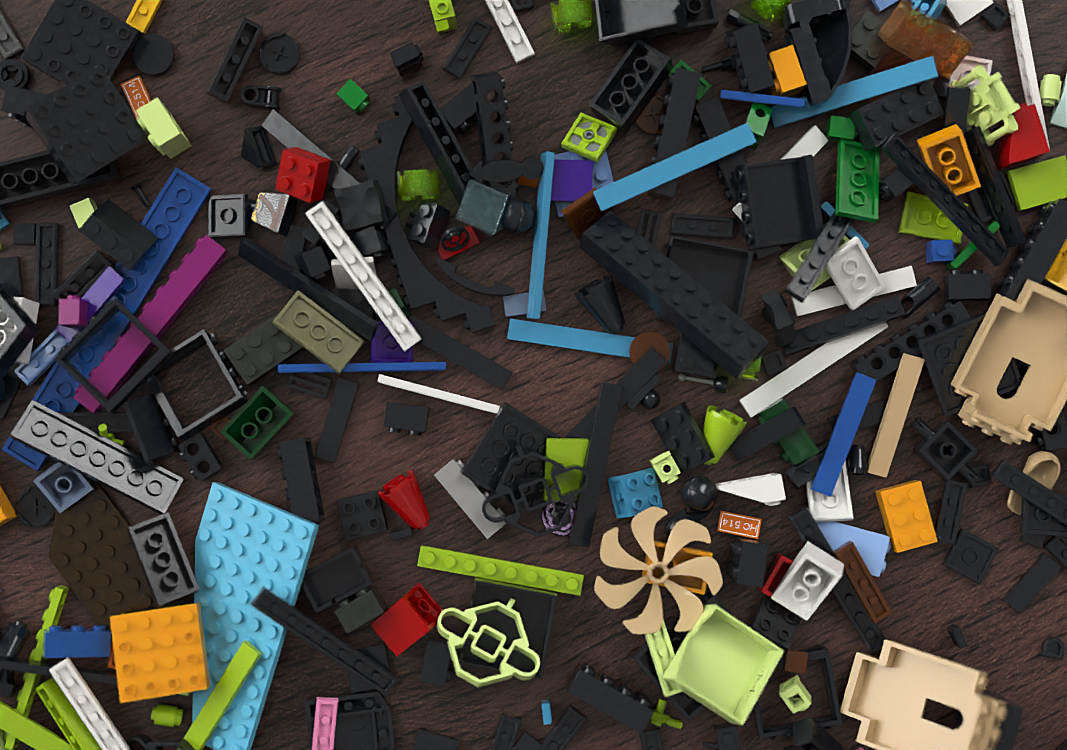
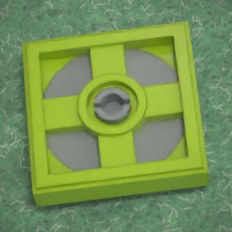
(589, 137)

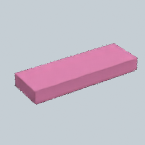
(324, 723)

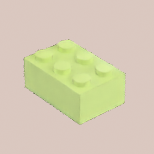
(162, 129)

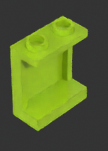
(443, 15)

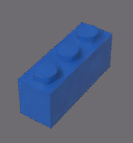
(76, 642)

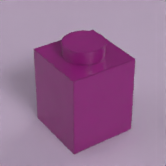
(73, 312)

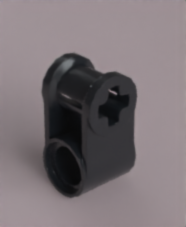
(266, 96)

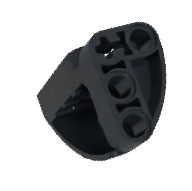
(821, 42)

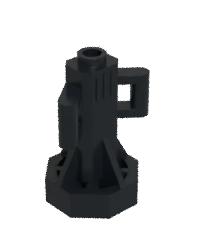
(11, 646)

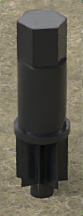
(742, 20)
(347, 159)

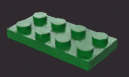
(857, 181)

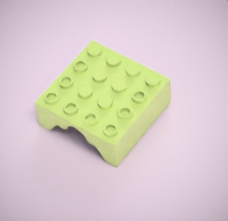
(723, 664)

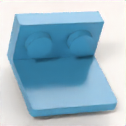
(634, 492)

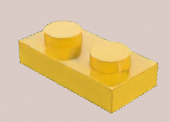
(143, 14)

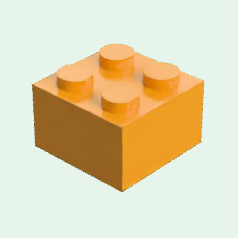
(785, 72)

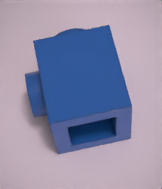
(940, 251)

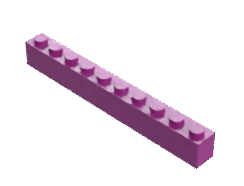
(157, 317)

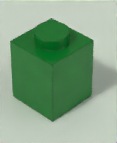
(354, 97)
(840, 128)

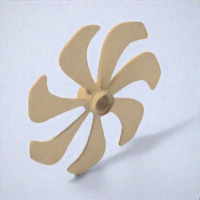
(652, 616)

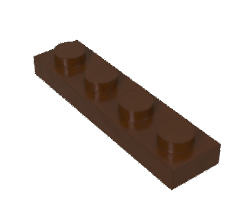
(862, 582)

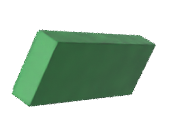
(969, 249)

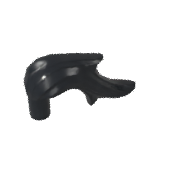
(683, 514)

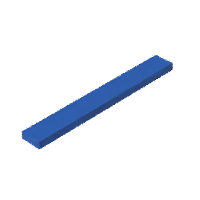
(364, 367)

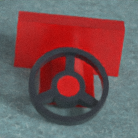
(456, 241)

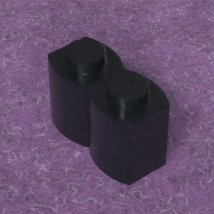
(407, 58)

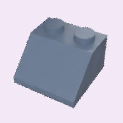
(63, 485)

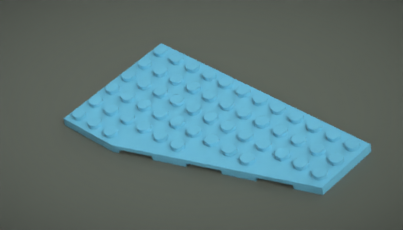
(236, 554)

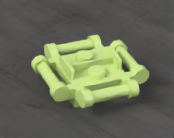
(989, 104)

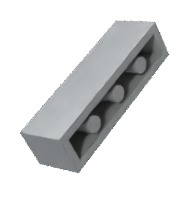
(469, 497)

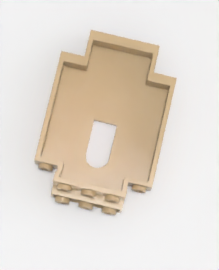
(1031, 332)
(893, 693)

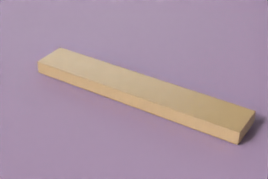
(894, 415)

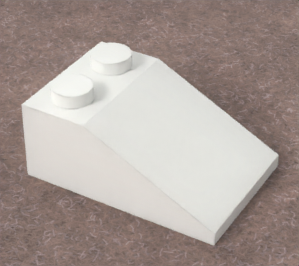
(762, 488)
(808, 581)

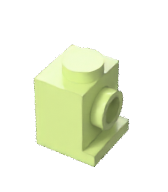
(658, 464)
(788, 692)

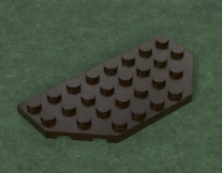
(98, 558)

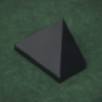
(257, 147)

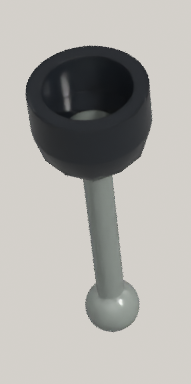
(719, 383)

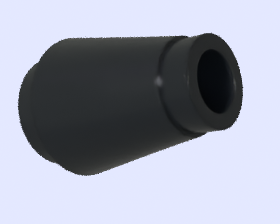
(857, 460)

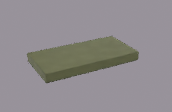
(318, 332)

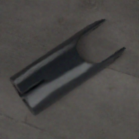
(920, 294)

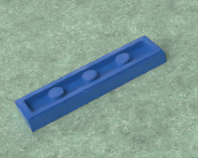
(761, 98)

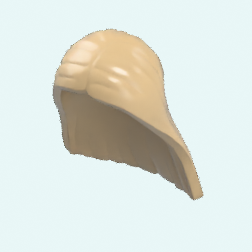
(1043, 468)

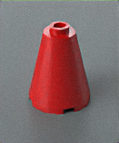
(406, 500)

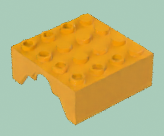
(160, 652)

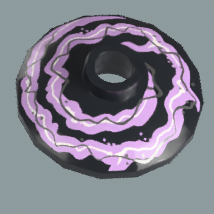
(550, 517)

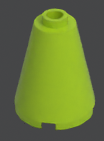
(721, 431)

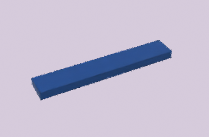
(843, 434)

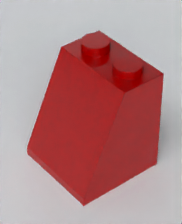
(1026, 142)
(407, 619)

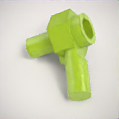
(104, 432)
(659, 717)

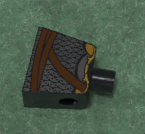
(273, 211)

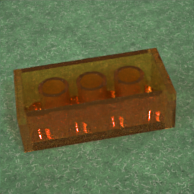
(922, 36)

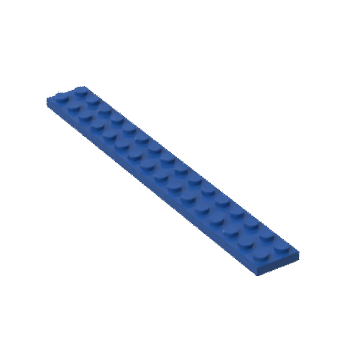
(169, 221)

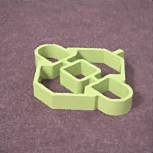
(469, 616)

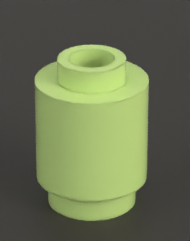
(1050, 89)

